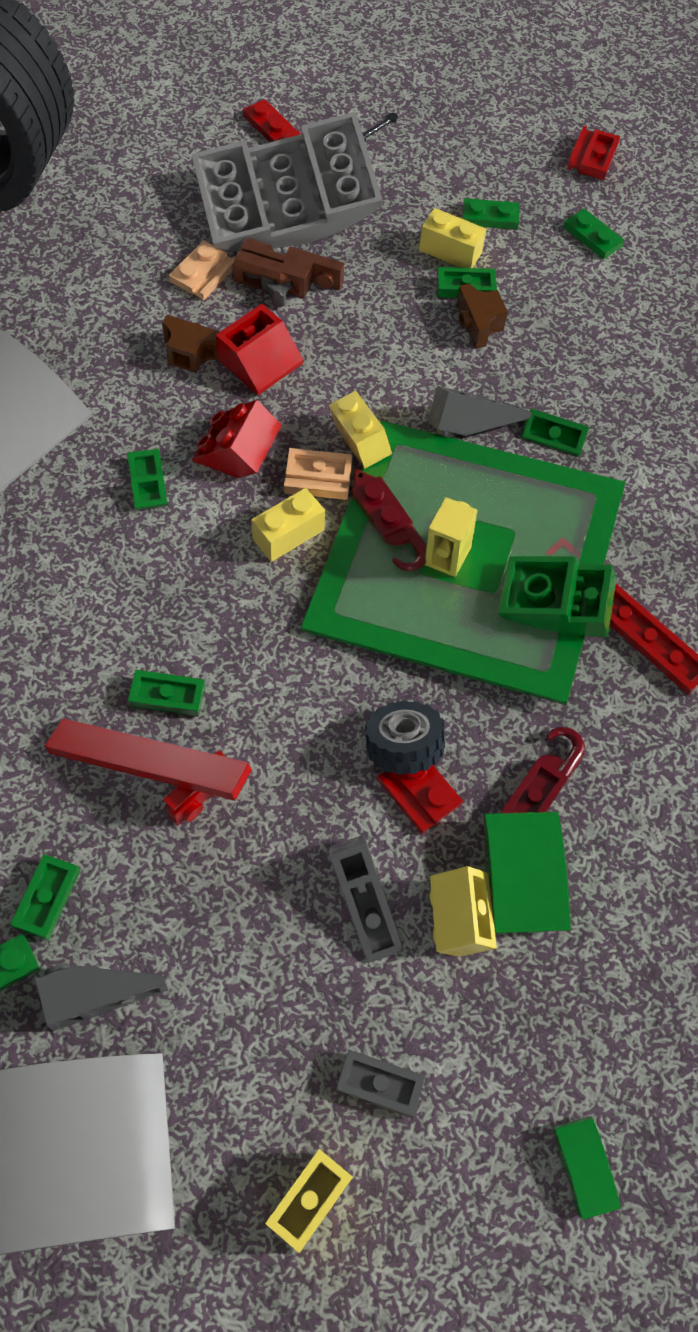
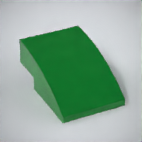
(559, 594)
(527, 872)

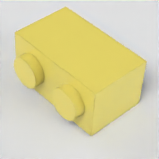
(452, 239)
(360, 429)
(288, 524)
(450, 536)
(462, 912)
(309, 1200)

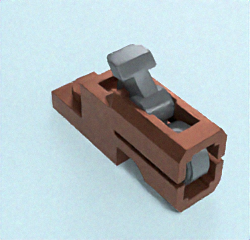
(286, 273)

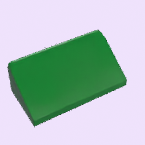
(555, 432)

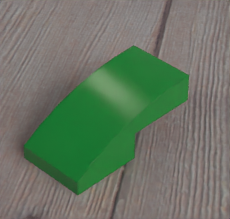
(147, 479)
(586, 1167)

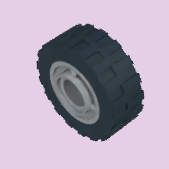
(405, 737)

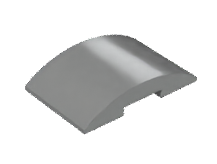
(288, 187)
(34, 409)
(83, 1152)

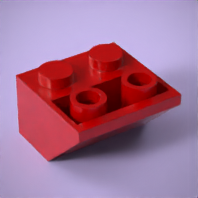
(258, 349)
(238, 439)

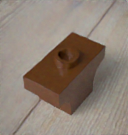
(480, 313)
(188, 343)

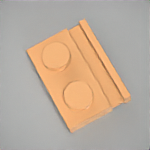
(202, 270)
(318, 471)

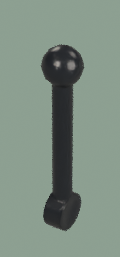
(391, 118)

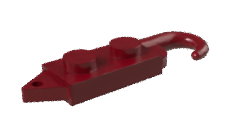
(388, 517)
(547, 776)

